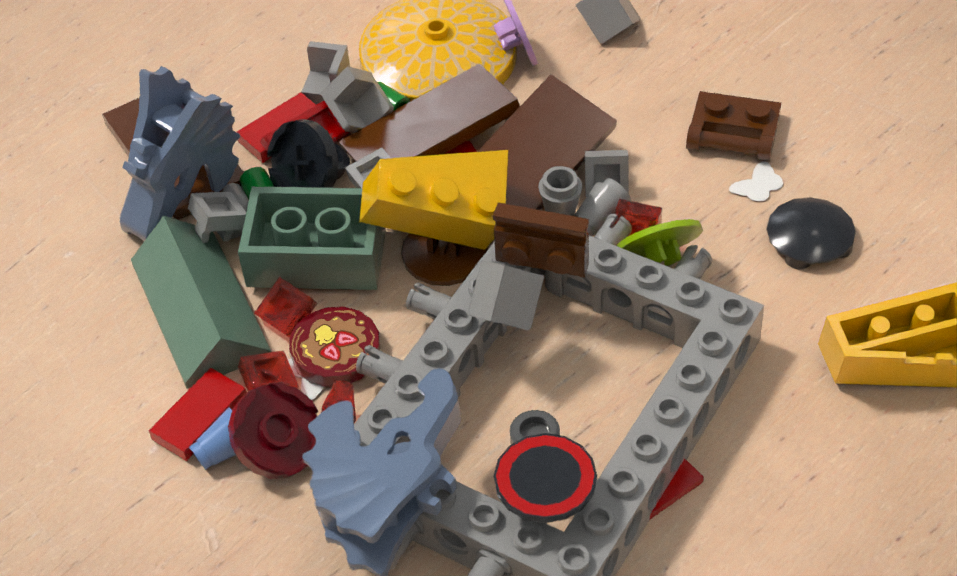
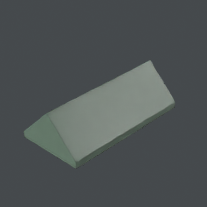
(196, 301)

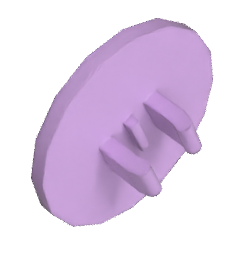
(512, 33)

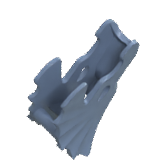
(173, 138)
(379, 490)

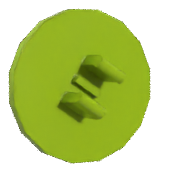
(663, 240)

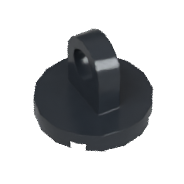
(305, 156)

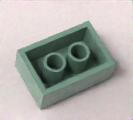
(309, 239)

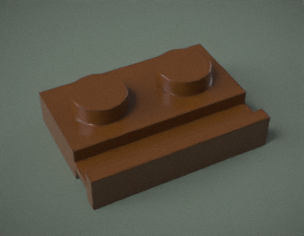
(541, 239)

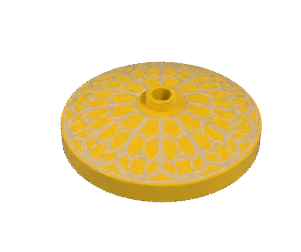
(432, 41)

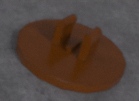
(438, 260)

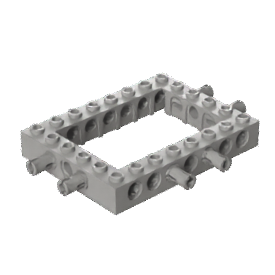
(716, 341)

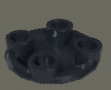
(811, 232)

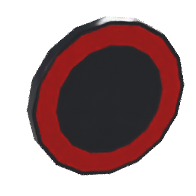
(545, 478)

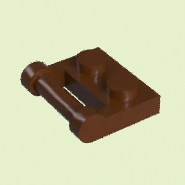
(734, 124)

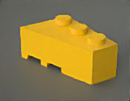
(438, 195)
(895, 341)

